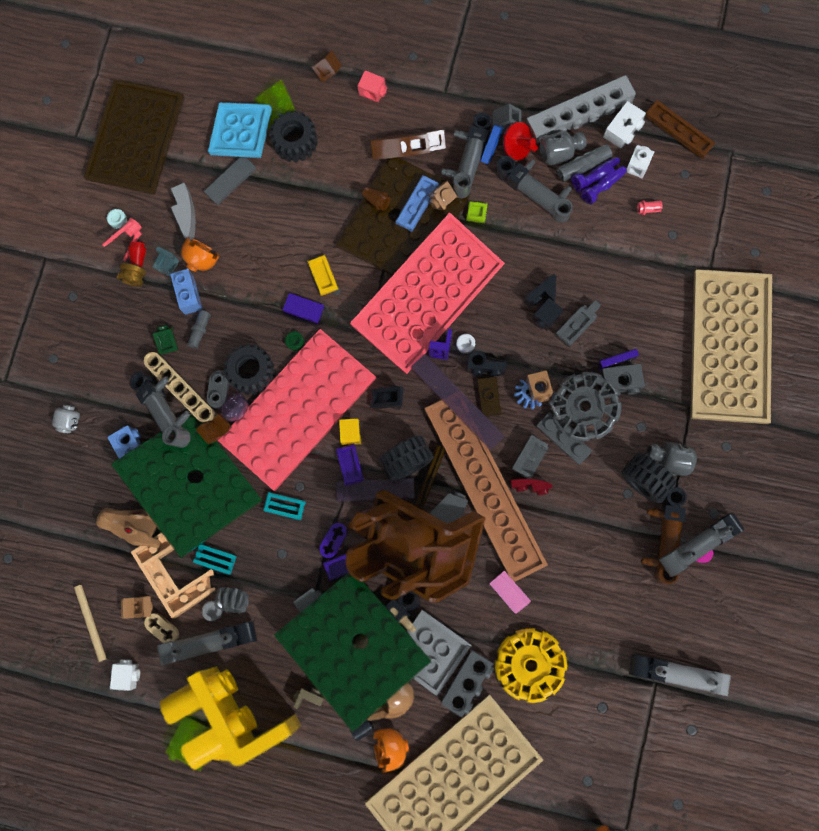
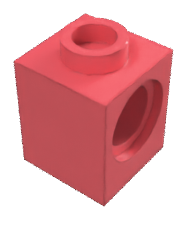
(372, 86)

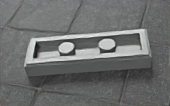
(230, 180)

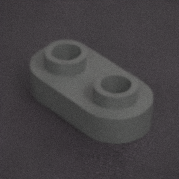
(220, 389)

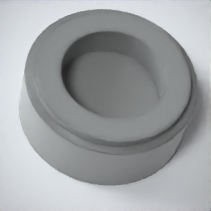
(210, 612)

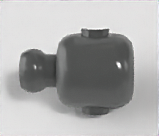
(561, 146)
(674, 457)

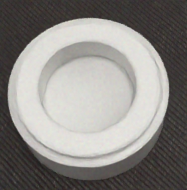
(465, 343)

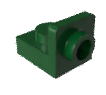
(165, 339)

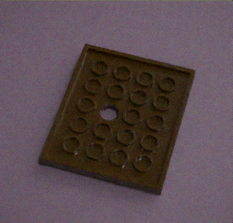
(377, 238)

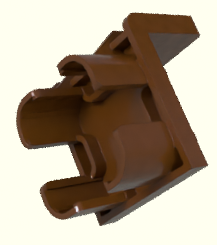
(414, 549)

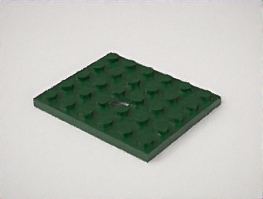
(182, 509)
(347, 677)

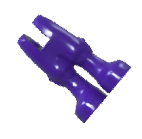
(603, 174)

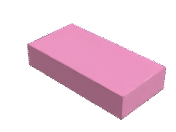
(510, 592)

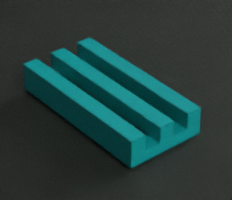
(300, 510)
(199, 554)

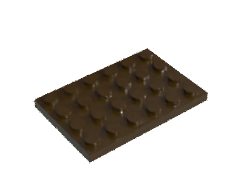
(134, 137)

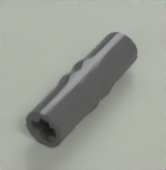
(584, 162)

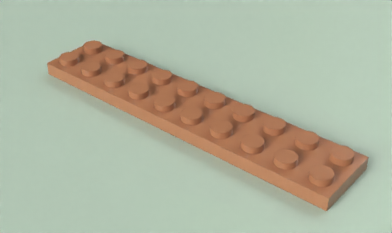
(488, 493)

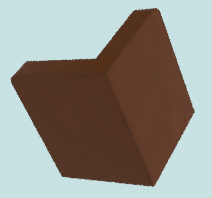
(327, 66)

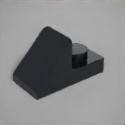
(546, 289)
(387, 398)

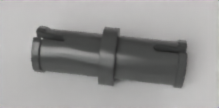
(198, 329)

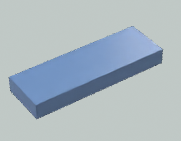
(417, 203)

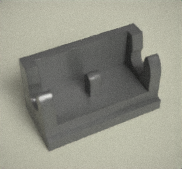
(530, 457)

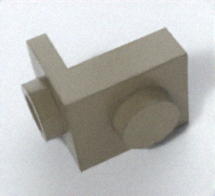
(311, 695)

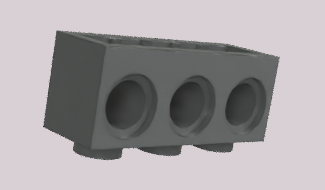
(457, 689)

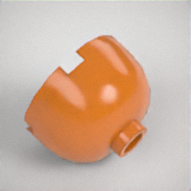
(198, 255)
(390, 749)

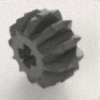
(231, 600)

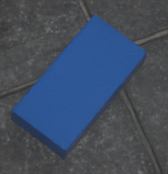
(492, 143)

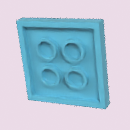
(240, 130)

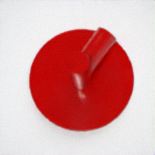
(519, 141)

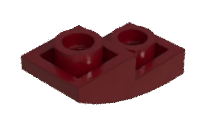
(537, 486)

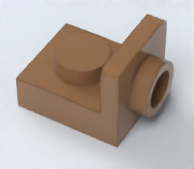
(442, 196)

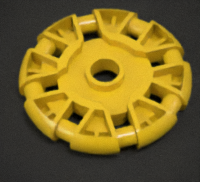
(518, 668)

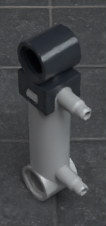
(679, 674)

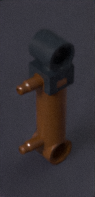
(672, 518)

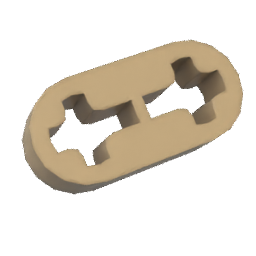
(165, 625)

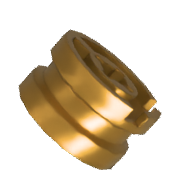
(131, 274)

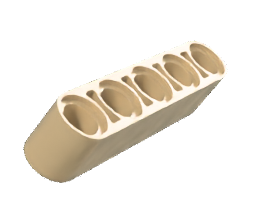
(174, 381)

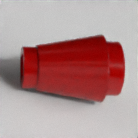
(137, 253)

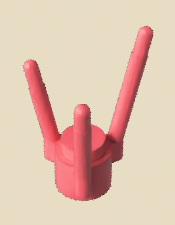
(130, 228)

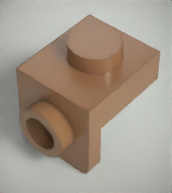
(136, 607)

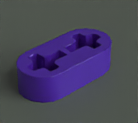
(329, 538)

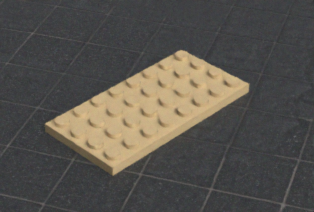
(731, 347)
(457, 774)

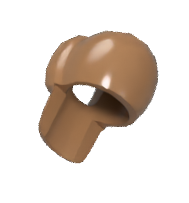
(396, 705)

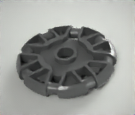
(597, 409)

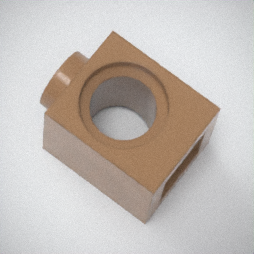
(539, 378)

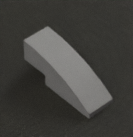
(184, 210)

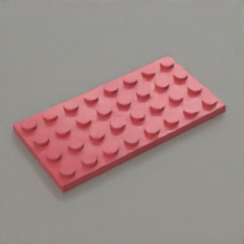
(427, 293)
(297, 409)

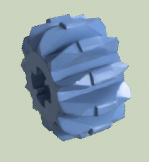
(522, 390)

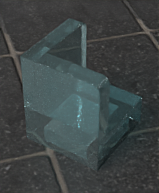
(165, 262)

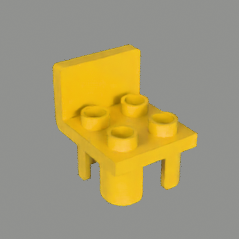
(231, 727)

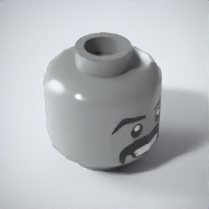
(65, 419)

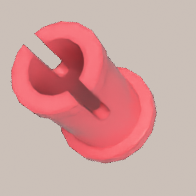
(649, 207)

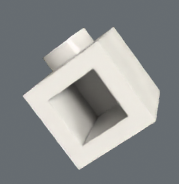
(640, 161)
(124, 675)

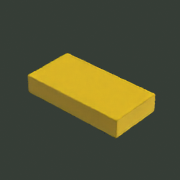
(323, 275)

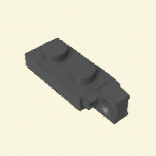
(578, 323)

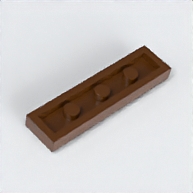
(680, 129)

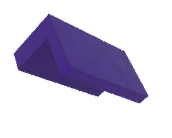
(441, 350)

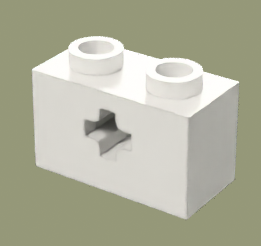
(631, 118)

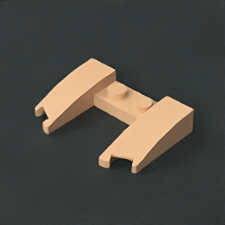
(173, 599)

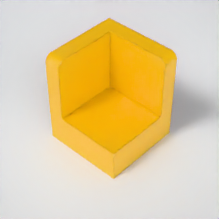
(349, 432)

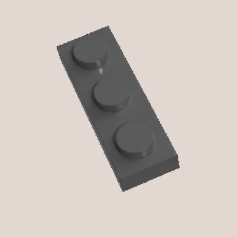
(575, 449)

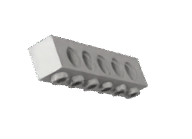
(619, 88)

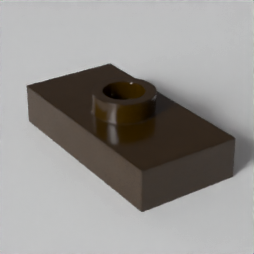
(489, 396)

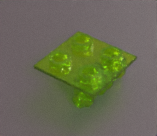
(278, 99)
(185, 733)

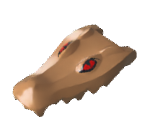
(131, 525)

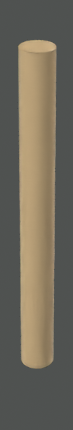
(90, 623)

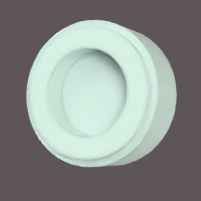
(116, 218)

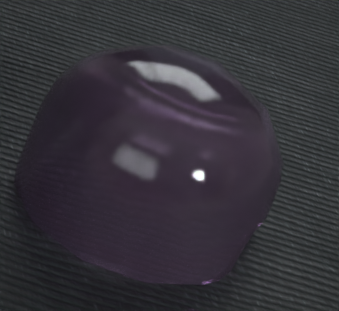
(235, 408)

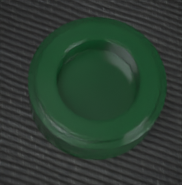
(294, 341)

